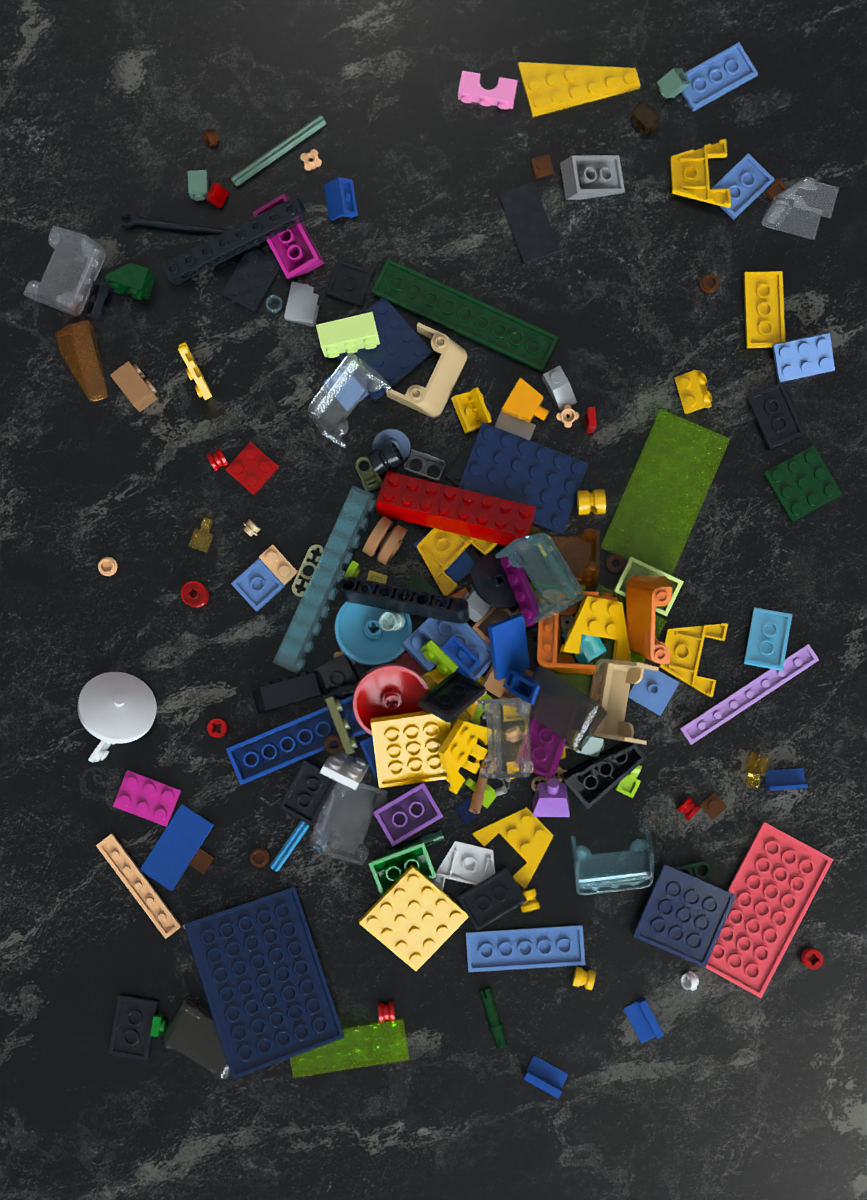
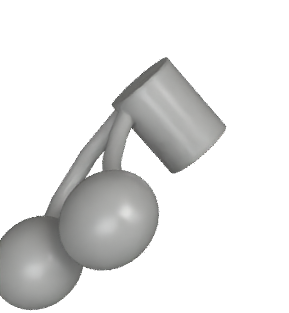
(502, 790)

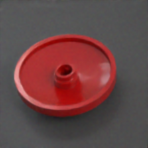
(387, 692)

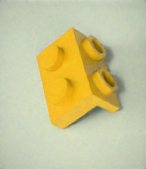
(693, 391)
(471, 410)

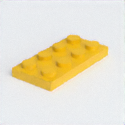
(764, 309)

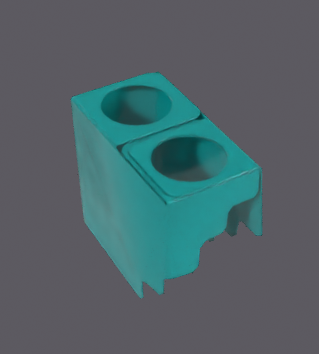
(589, 649)

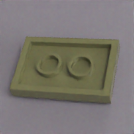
(342, 725)

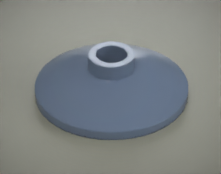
(397, 437)

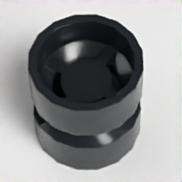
(383, 459)

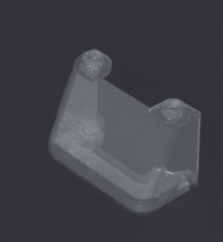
(69, 271)
(507, 738)
(345, 822)

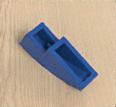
(521, 685)

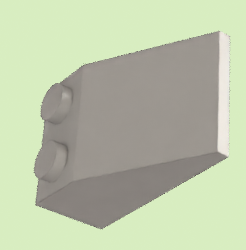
(591, 176)

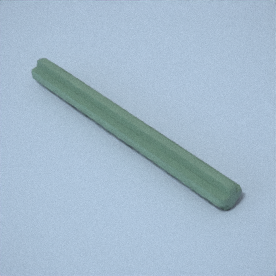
(278, 150)

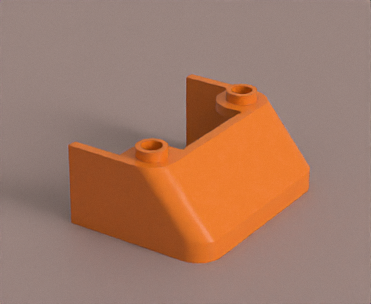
(549, 644)

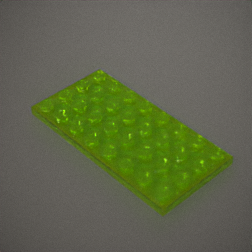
(665, 492)

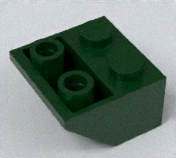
(132, 280)

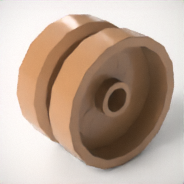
(383, 539)

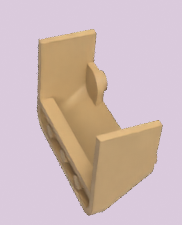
(443, 379)
(611, 690)

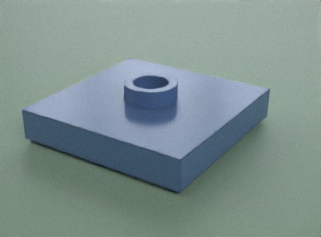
(653, 691)

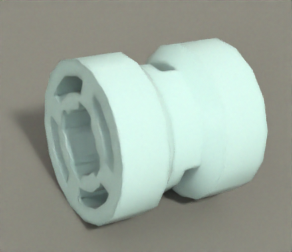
(392, 621)

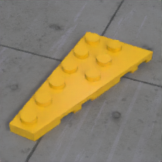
(564, 86)

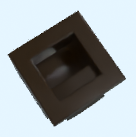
(645, 118)

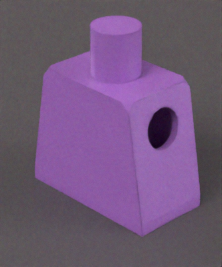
(551, 799)

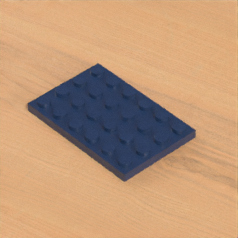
(524, 473)

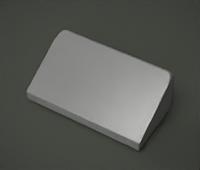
(515, 426)

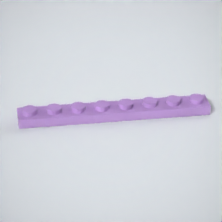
(748, 695)

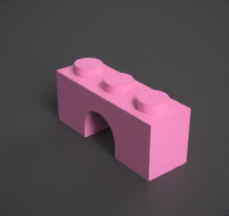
(501, 96)

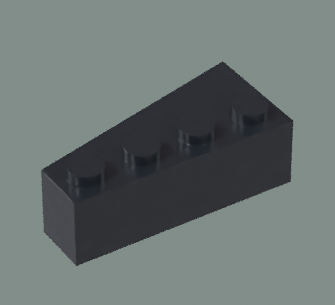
(600, 774)

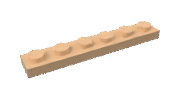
(139, 885)

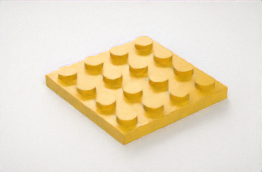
(408, 748)
(413, 918)

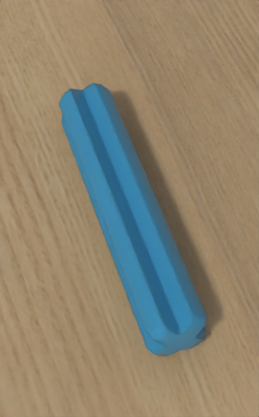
(289, 846)

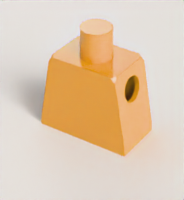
(524, 403)

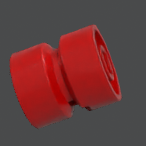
(195, 594)

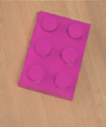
(147, 798)

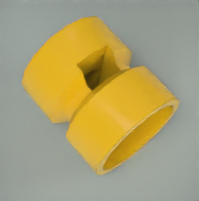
(591, 502)
(478, 754)

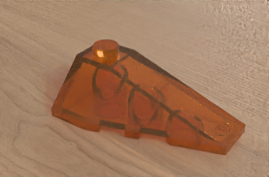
(81, 354)

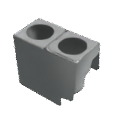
(302, 305)
(423, 472)

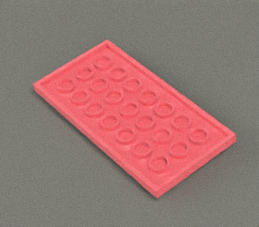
(771, 900)

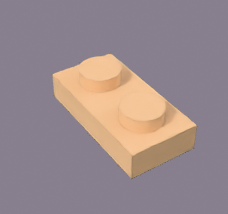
(278, 564)

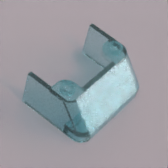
(547, 572)
(613, 870)

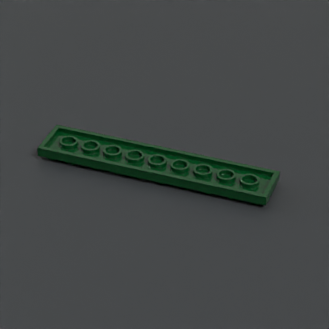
(465, 315)

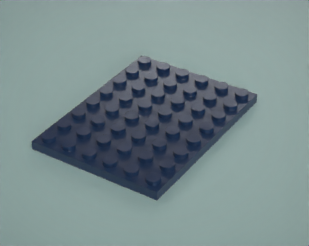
(263, 982)

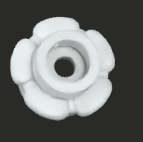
(690, 981)

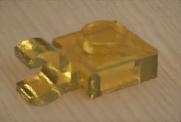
(201, 538)
(757, 767)

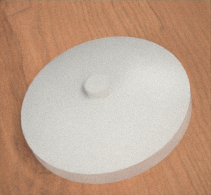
(117, 707)

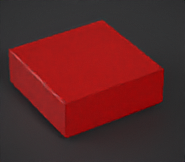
(217, 195)

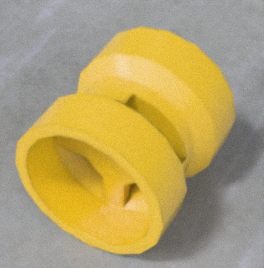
(533, 904)
(584, 978)

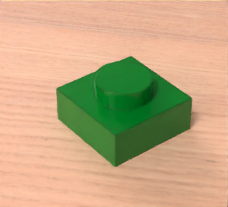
(158, 1025)

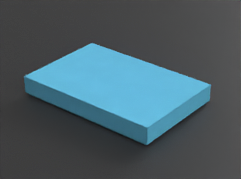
(768, 639)

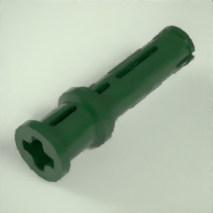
(428, 839)

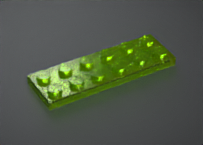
(360, 1048)

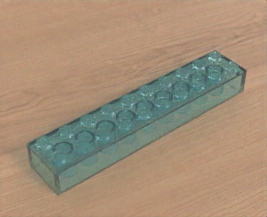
(325, 579)

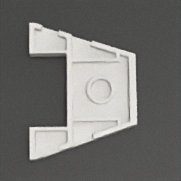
(466, 864)

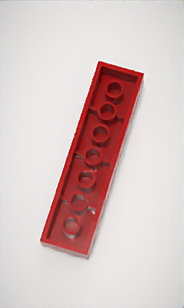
(454, 509)

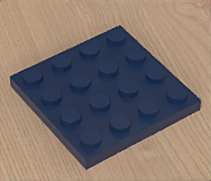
(398, 349)
(684, 915)

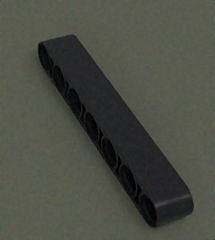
(405, 600)

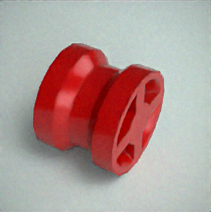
(217, 459)
(220, 730)
(688, 808)
(807, 958)
(386, 1012)

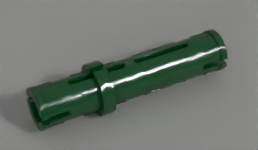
(496, 1026)

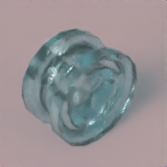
(269, 301)

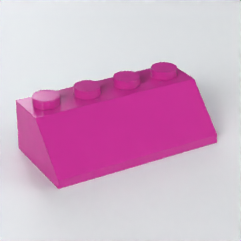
(293, 247)

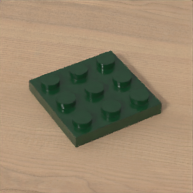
(802, 483)

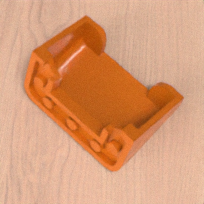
(642, 597)

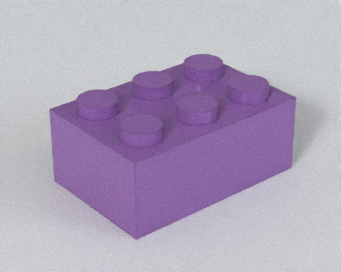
(408, 814)

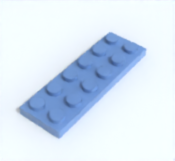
(525, 948)

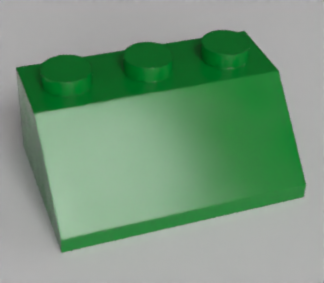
(391, 867)

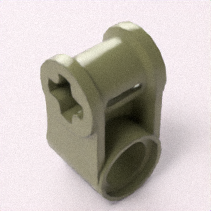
(369, 476)

